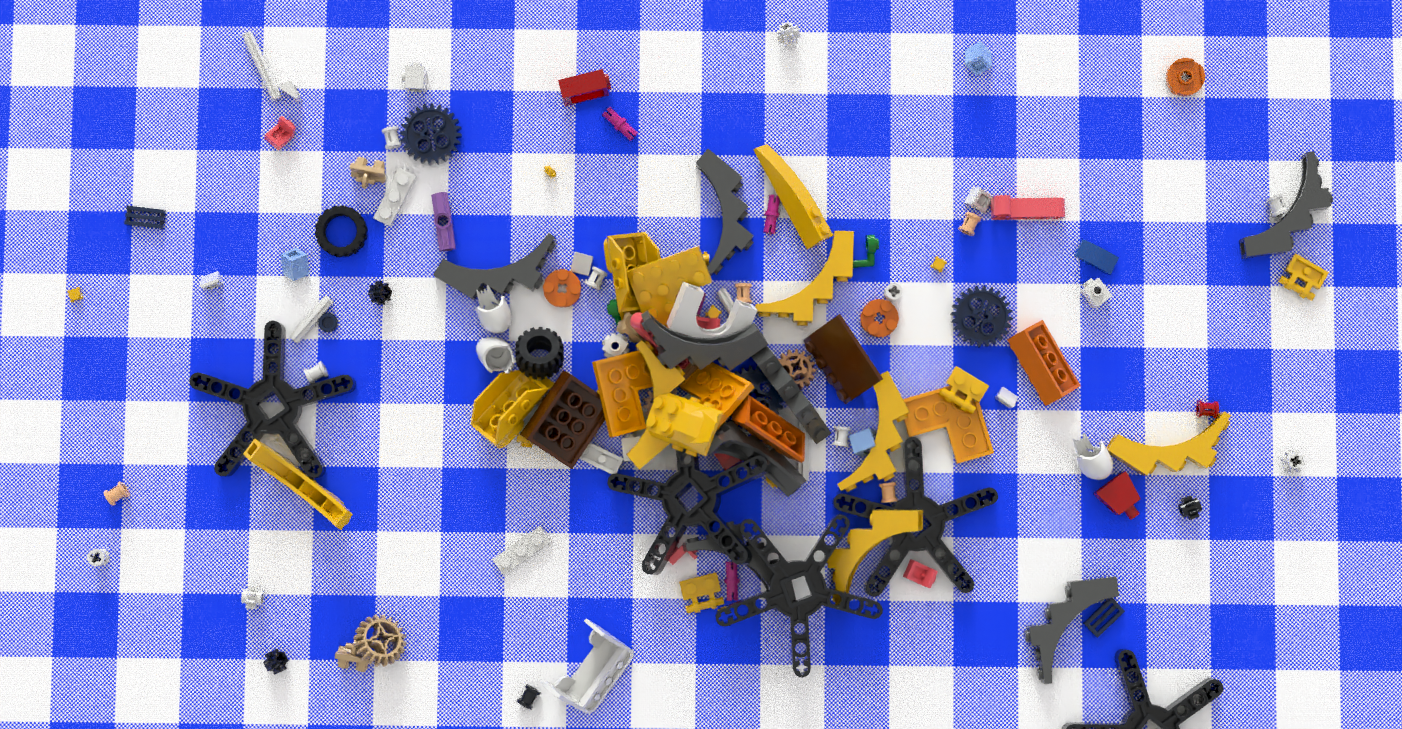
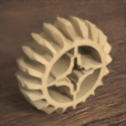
(365, 645)

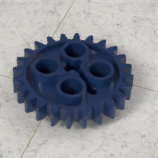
(414, 138)
(998, 323)
(757, 378)

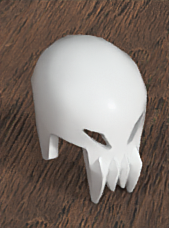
(493, 317)
(495, 354)
(1095, 463)

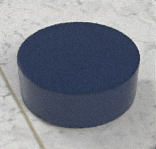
(328, 322)

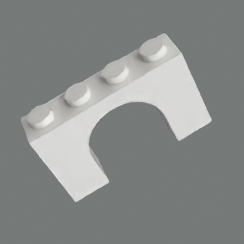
(684, 312)

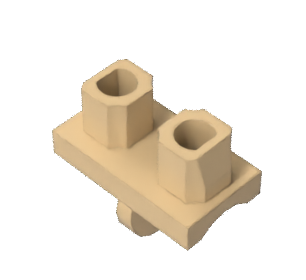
(368, 174)
(625, 327)
(348, 653)

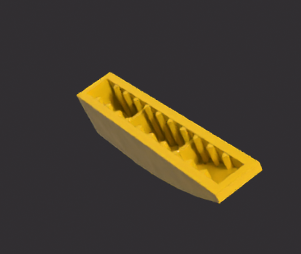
(795, 198)

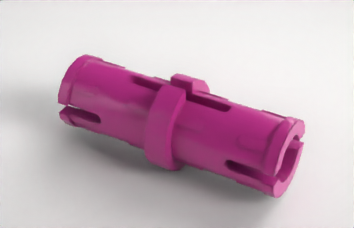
(620, 124)
(771, 214)
(732, 581)

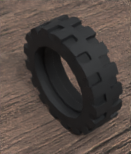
(332, 213)

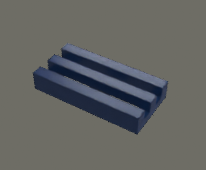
(129, 215)
(1103, 617)

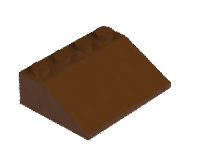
(842, 359)
(566, 420)

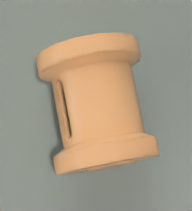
(969, 224)
(743, 292)
(888, 492)
(116, 493)

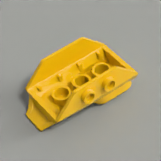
(625, 253)
(504, 405)
(684, 423)

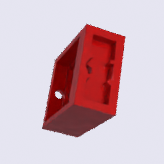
(584, 87)

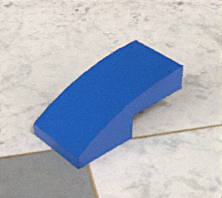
(1096, 256)

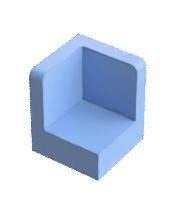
(978, 58)
(294, 264)
(863, 441)

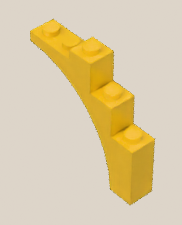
(838, 267)
(663, 382)
(1197, 450)
(878, 461)
(299, 482)
(884, 525)

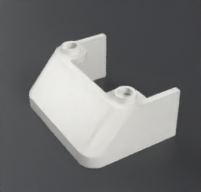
(595, 674)

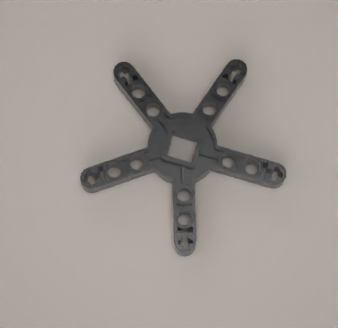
(282, 423)
(702, 514)
(931, 536)
(801, 608)
(1143, 710)

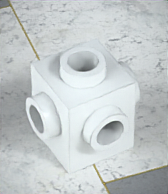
(609, 340)

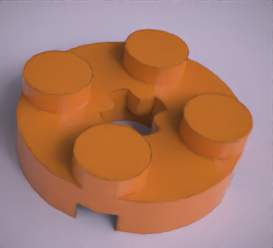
(1191, 68)
(562, 299)
(873, 327)

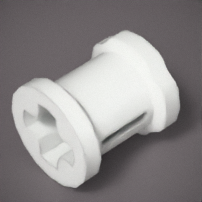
(391, 137)
(1276, 205)
(596, 272)
(888, 296)
(316, 372)
(841, 436)
(93, 560)

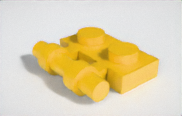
(1306, 272)
(966, 384)
(698, 587)

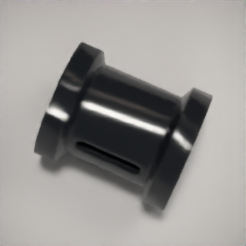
(528, 697)

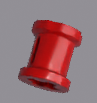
(1214, 409)

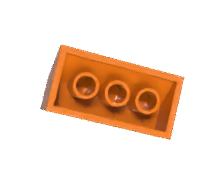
(1043, 363)
(770, 428)

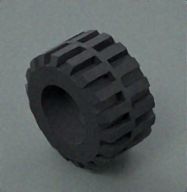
(535, 340)

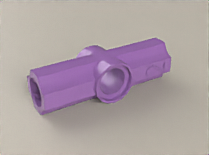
(442, 210)

